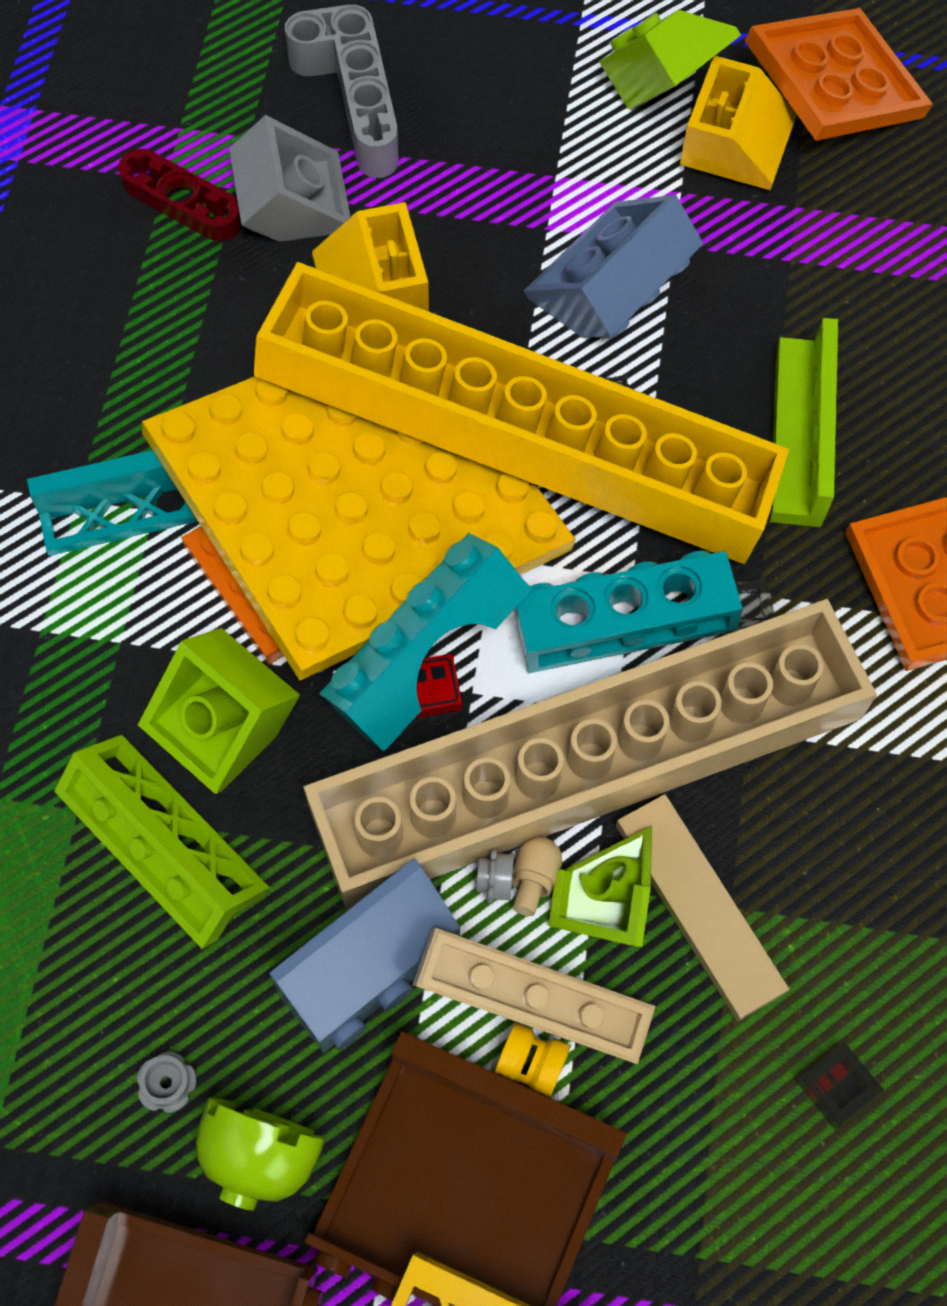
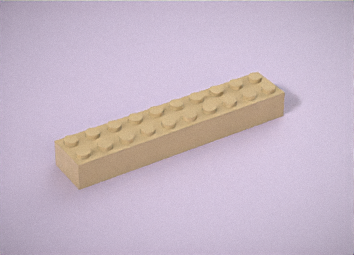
(590, 750)

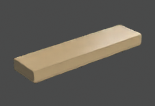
(705, 911)
(533, 995)

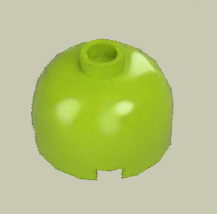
(254, 1153)

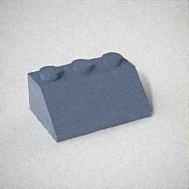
(617, 266)
(363, 958)

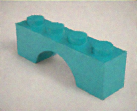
(380, 682)

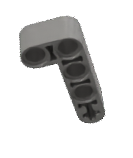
(346, 44)

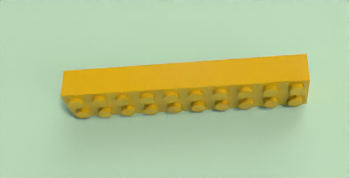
(520, 412)

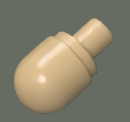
(535, 873)

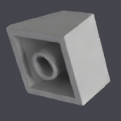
(287, 183)

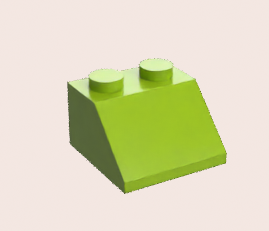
(663, 53)
(217, 708)

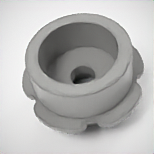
(495, 876)
(161, 1067)

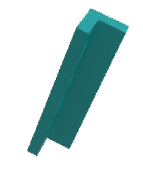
(100, 487)

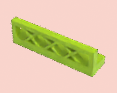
(806, 426)
(149, 842)

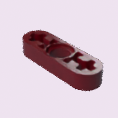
(170, 177)

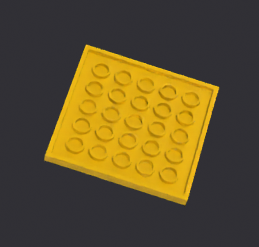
(335, 512)

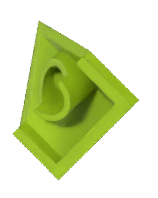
(607, 892)

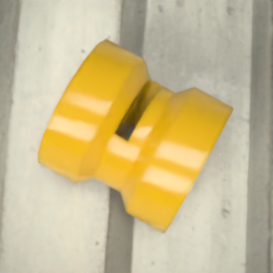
(545, 1064)

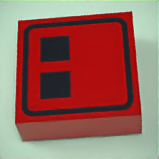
(438, 686)

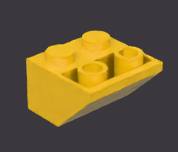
(738, 125)
(378, 253)

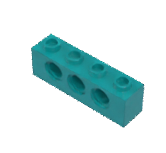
(608, 633)

